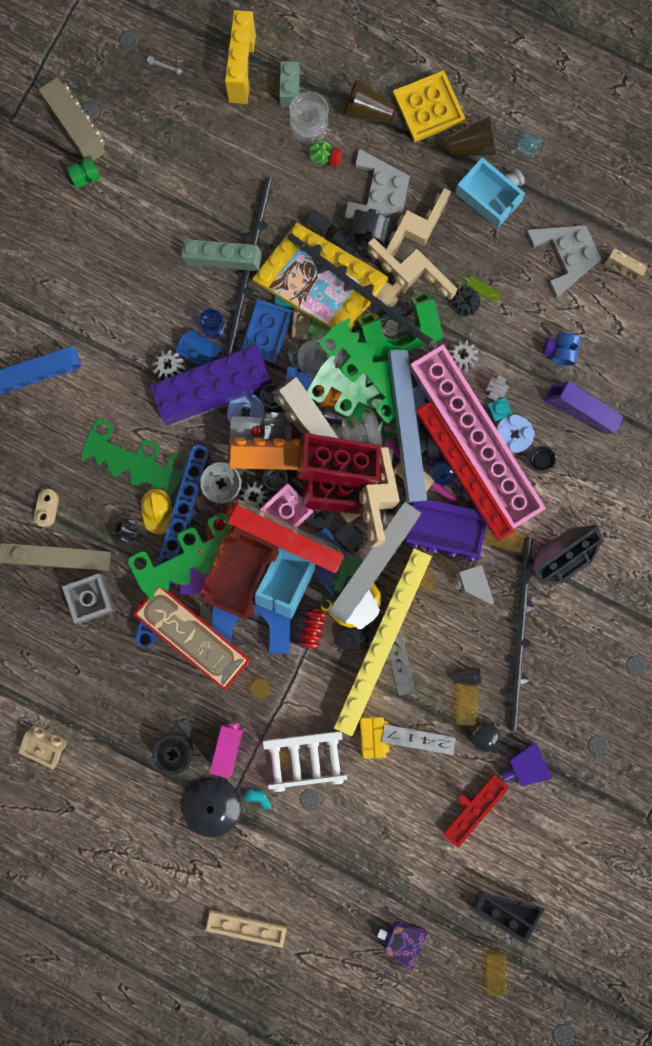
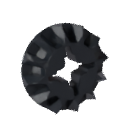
(465, 309)
(321, 522)

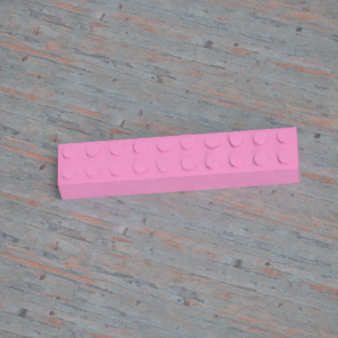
(477, 435)

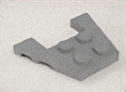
(387, 187)
(574, 250)

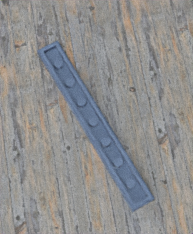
(407, 426)

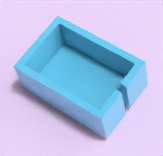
(489, 192)
(284, 583)

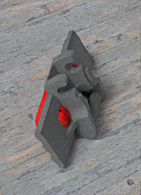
(266, 427)

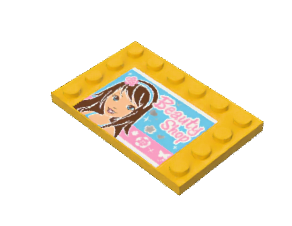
(296, 280)

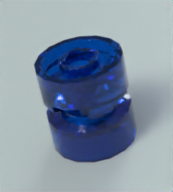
(212, 323)

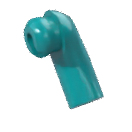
(257, 796)

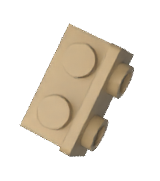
(625, 265)
(42, 746)

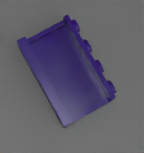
(447, 530)

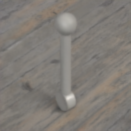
(151, 61)

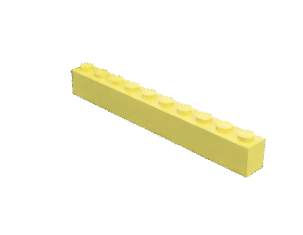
(382, 642)

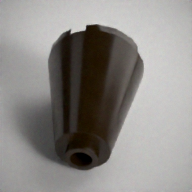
(368, 105)
(472, 140)

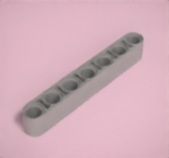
(374, 563)

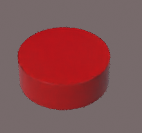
(335, 158)

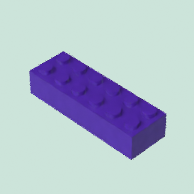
(211, 385)

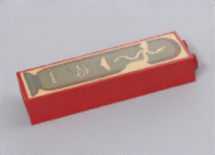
(284, 535)
(192, 637)

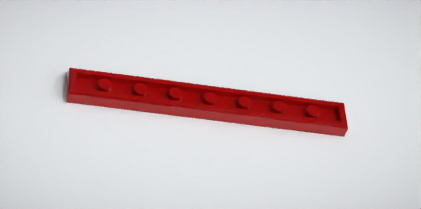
(464, 471)

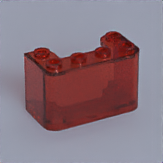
(237, 572)

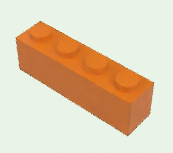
(263, 453)

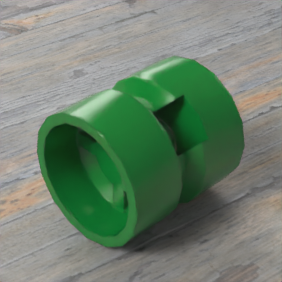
(83, 172)

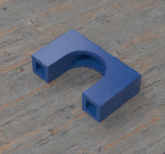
(278, 624)

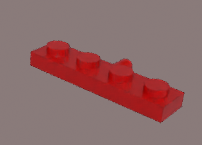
(475, 810)

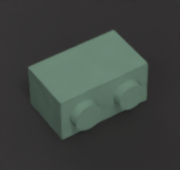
(289, 82)

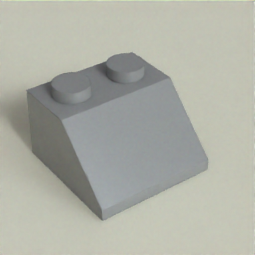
(474, 585)

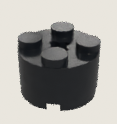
(368, 225)
(163, 758)

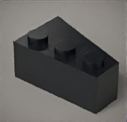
(508, 915)

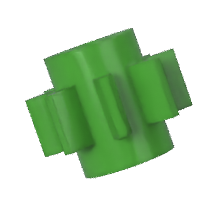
(320, 152)

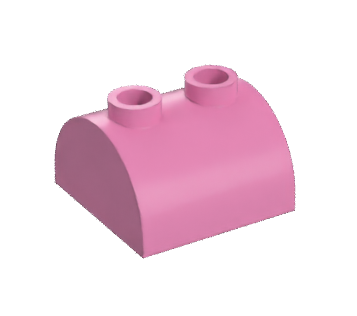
(287, 506)

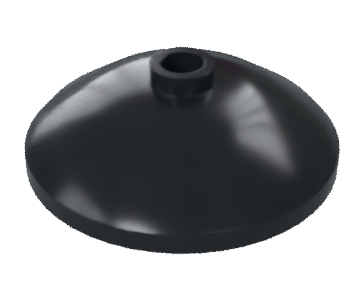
(221, 797)

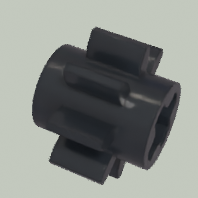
(126, 530)

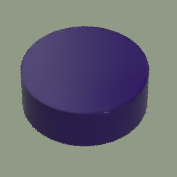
(549, 346)

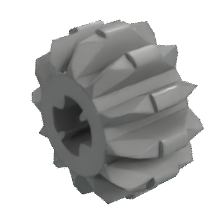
(469, 355)
(175, 361)
(254, 490)

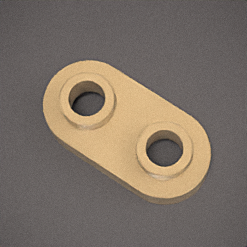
(48, 508)

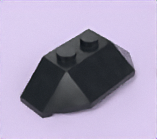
(567, 554)

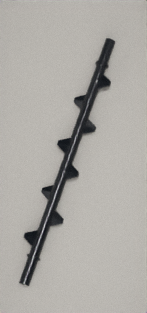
(245, 291)
(366, 291)
(521, 642)

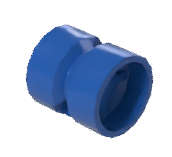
(566, 349)

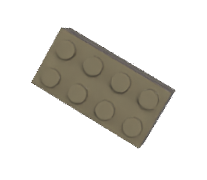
(73, 119)

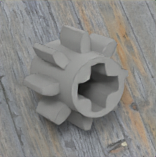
(497, 388)

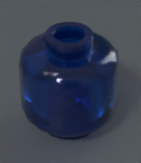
(441, 472)

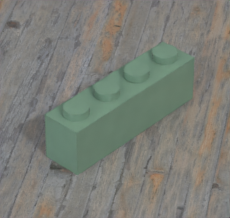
(221, 255)

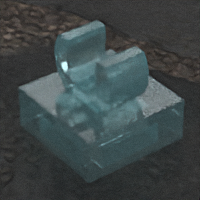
(529, 144)

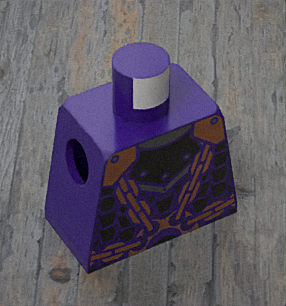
(403, 942)

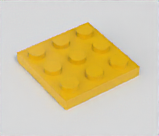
(429, 106)

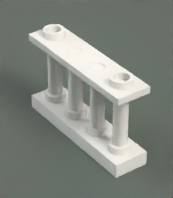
(312, 741)

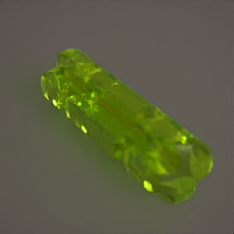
(484, 289)

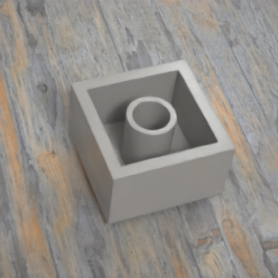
(88, 598)

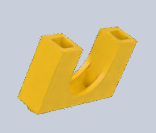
(241, 43)

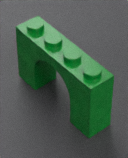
(425, 318)

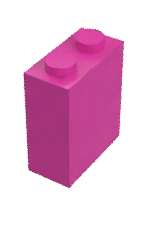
(227, 749)

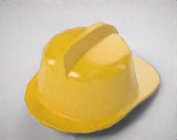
(156, 511)

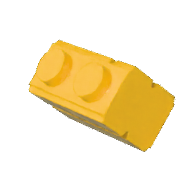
(371, 737)

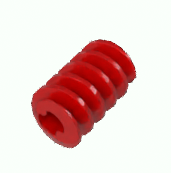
(313, 628)

